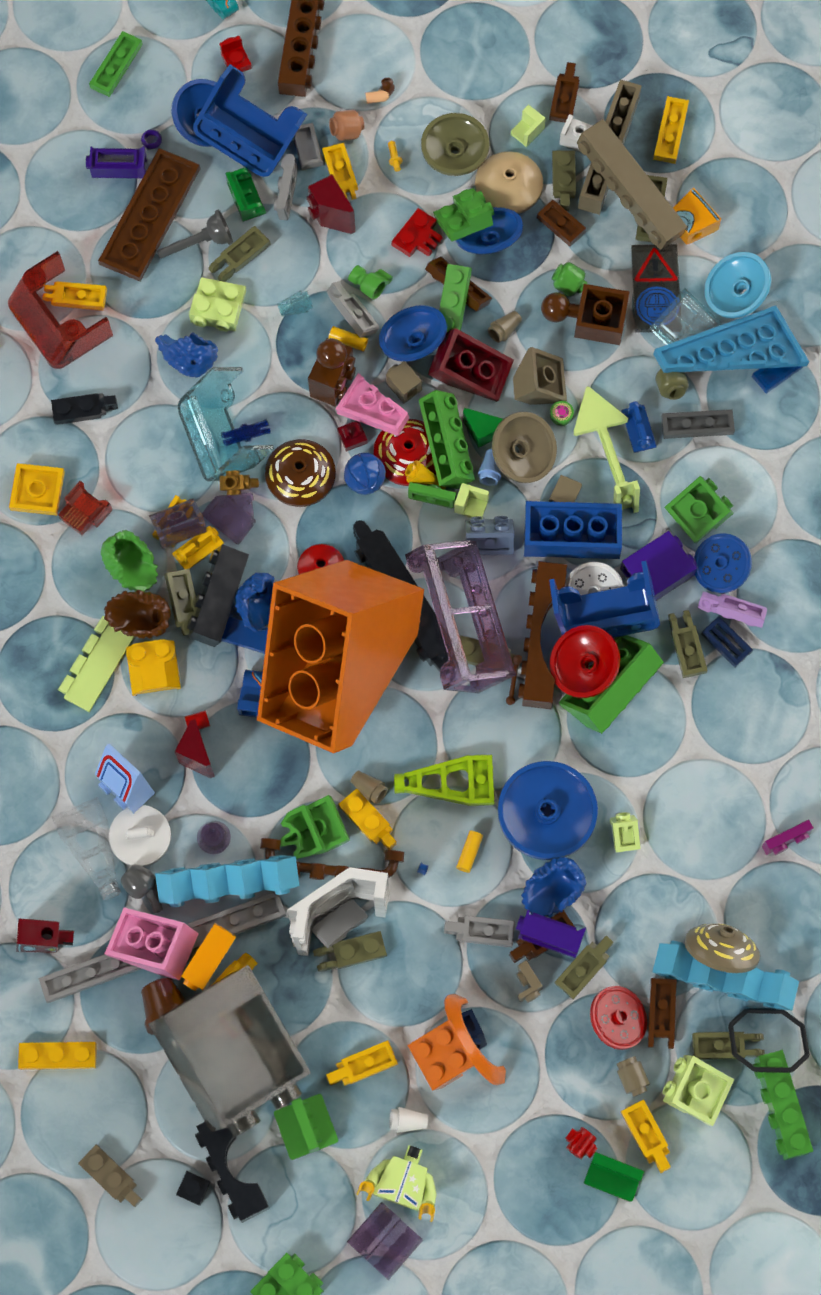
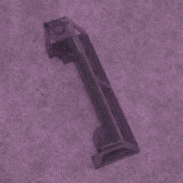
(467, 563)

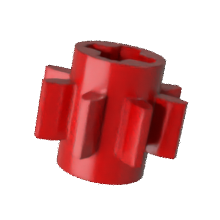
(581, 1143)

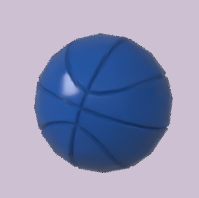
(364, 473)

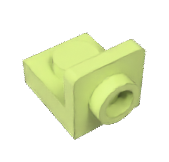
(625, 832)

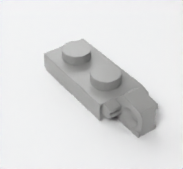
(352, 310)
(482, 930)

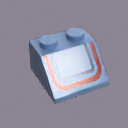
(122, 780)

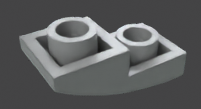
(339, 922)

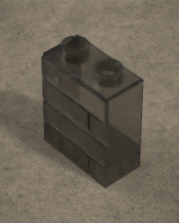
(231, 1052)

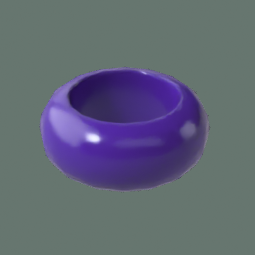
(151, 133)

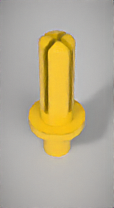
(395, 160)

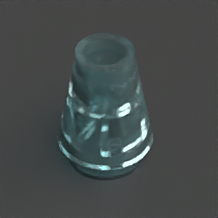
(296, 304)

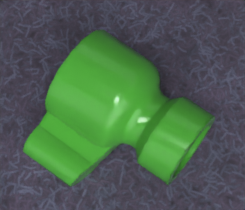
(371, 283)

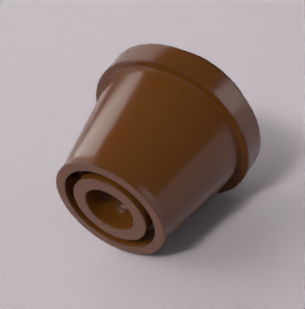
(159, 999)

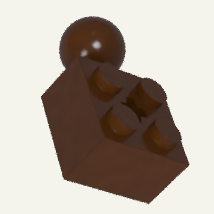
(590, 322)
(331, 371)

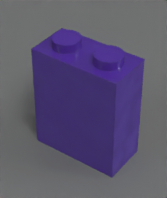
(666, 563)

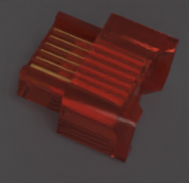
(83, 509)

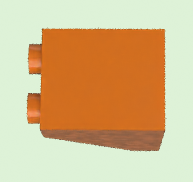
(334, 650)

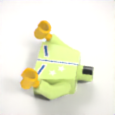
(403, 1183)

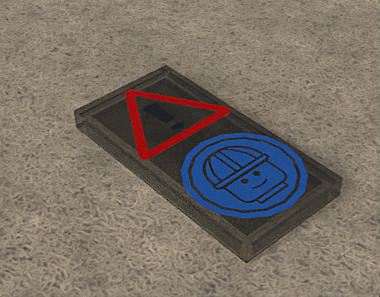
(653, 282)

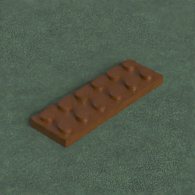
(149, 214)

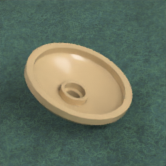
(513, 192)

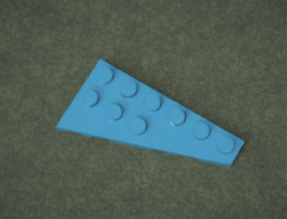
(745, 343)

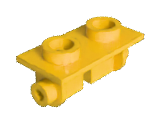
(198, 548)

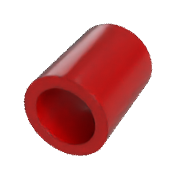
(201, 719)

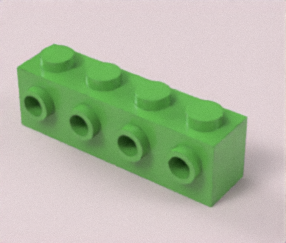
(446, 439)
(783, 1106)

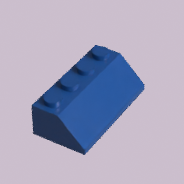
(573, 530)

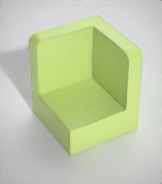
(529, 127)
(471, 501)

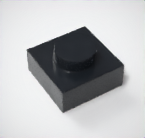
(193, 1188)

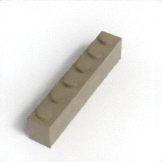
(619, 120)
(631, 184)

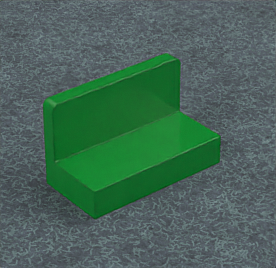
(613, 1177)

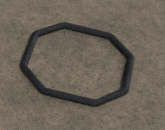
(769, 1069)

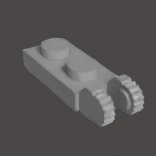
(286, 186)

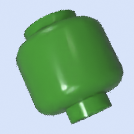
(569, 279)

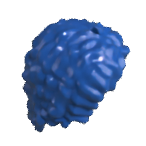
(188, 355)
(254, 601)
(553, 887)

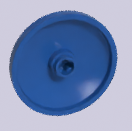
(547, 810)

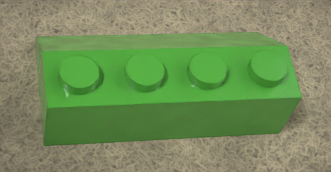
(636, 667)

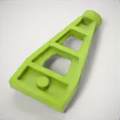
(480, 781)

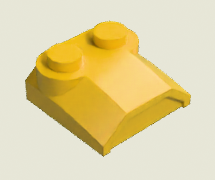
(153, 666)

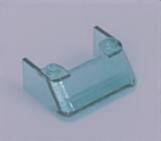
(206, 416)

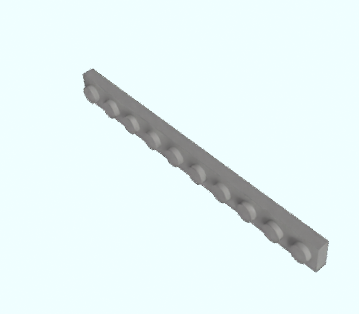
(105, 968)

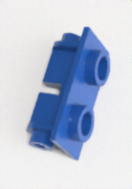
(639, 427)

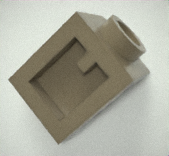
(528, 977)

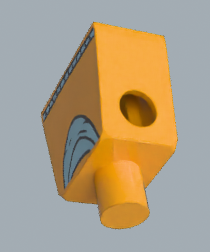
(698, 217)

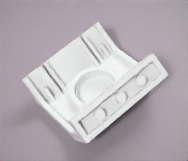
(347, 885)

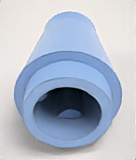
(489, 473)

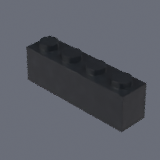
(217, 596)

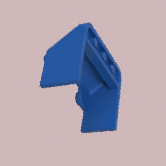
(615, 610)

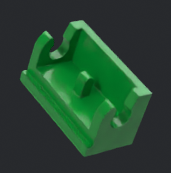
(244, 194)

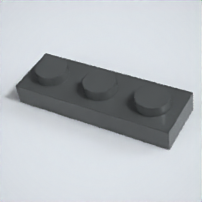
(697, 424)

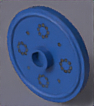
(722, 563)

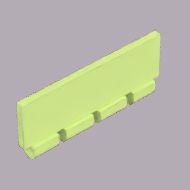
(96, 670)

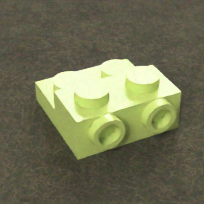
(217, 304)
(697, 1089)

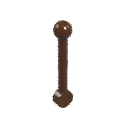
(516, 659)

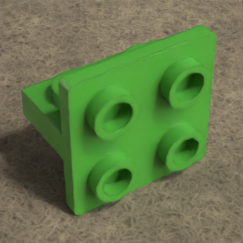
(305, 1126)

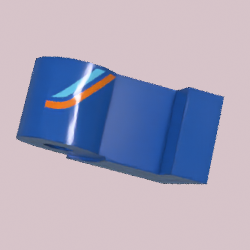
(250, 693)

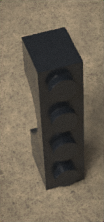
(245, 1198)

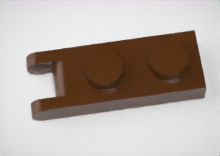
(662, 1010)

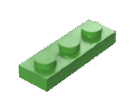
(116, 64)
(455, 295)

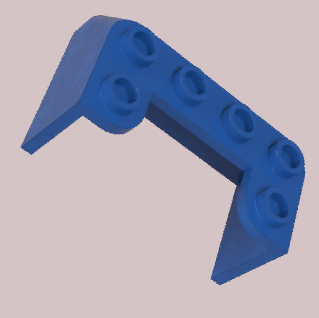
(243, 128)

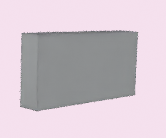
(308, 147)

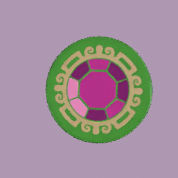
(561, 413)

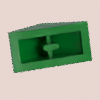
(480, 426)

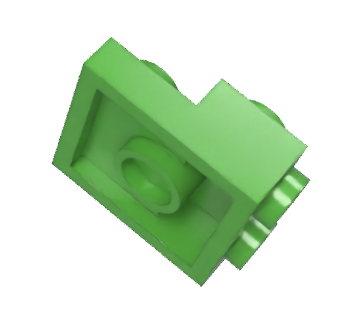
(466, 215)
(700, 508)
(288, 1279)

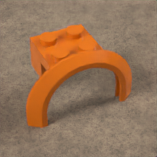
(450, 1050)

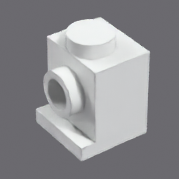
(572, 132)

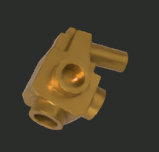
(234, 482)

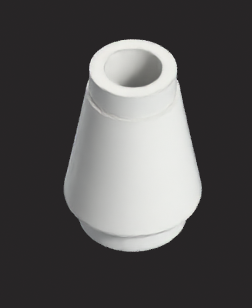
(407, 1120)

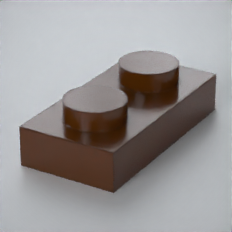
(561, 223)

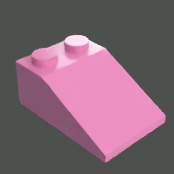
(152, 943)

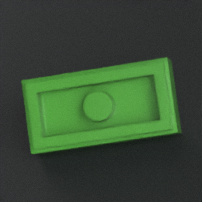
(431, 494)

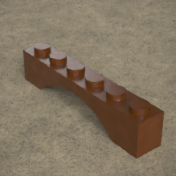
(539, 682)

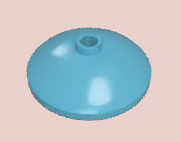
(730, 278)

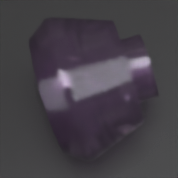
(211, 841)

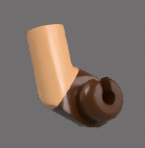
(383, 93)

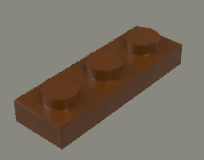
(476, 296)

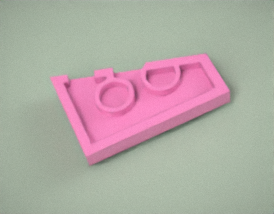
(367, 405)

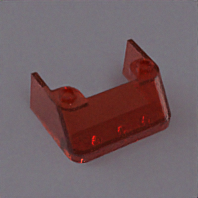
(54, 341)

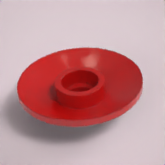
(316, 553)

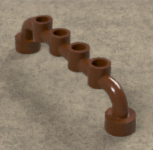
(318, 871)

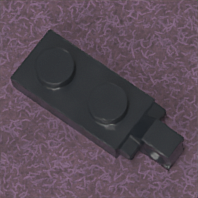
(82, 408)

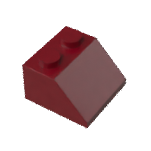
(330, 205)

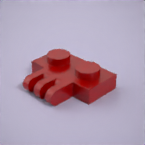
(417, 234)

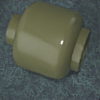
(672, 384)

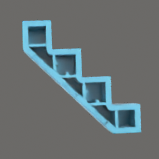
(237, 878)
(772, 989)

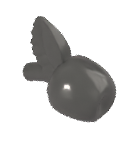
(141, 881)

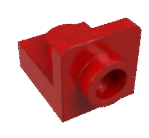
(234, 53)

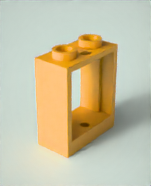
(208, 957)

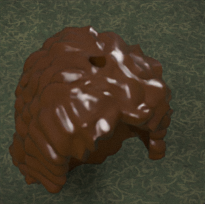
(138, 614)

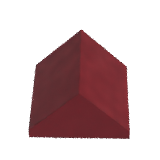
(192, 751)

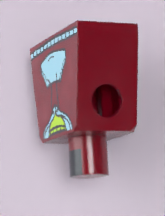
(31, 932)

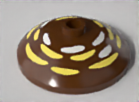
(300, 486)

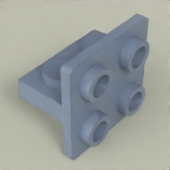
(491, 535)

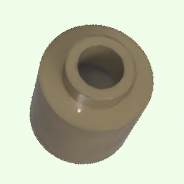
(632, 1076)

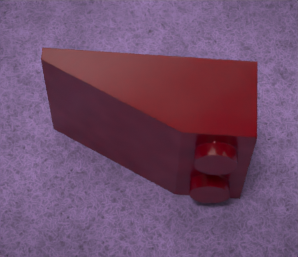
(470, 365)

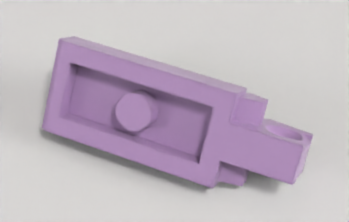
(733, 608)

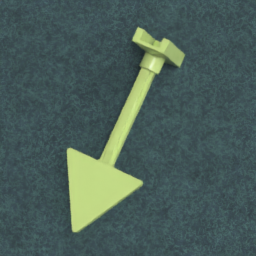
(598, 415)

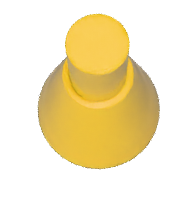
(420, 474)

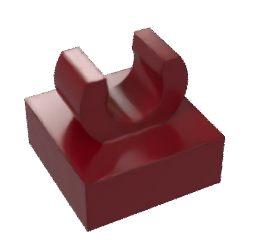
(352, 435)

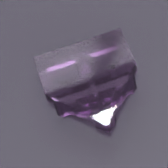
(231, 515)

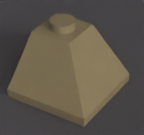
(540, 378)

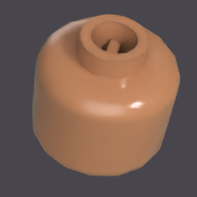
(346, 125)

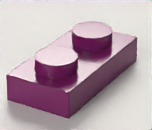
(779, 842)

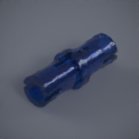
(245, 433)

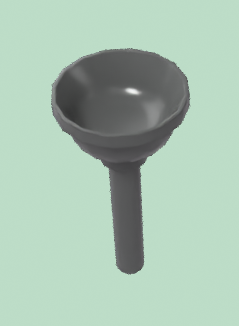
(216, 230)

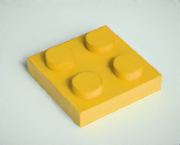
(36, 489)

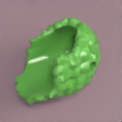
(129, 561)

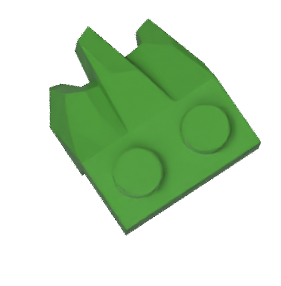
(314, 828)

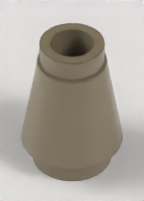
(504, 326)
(370, 787)

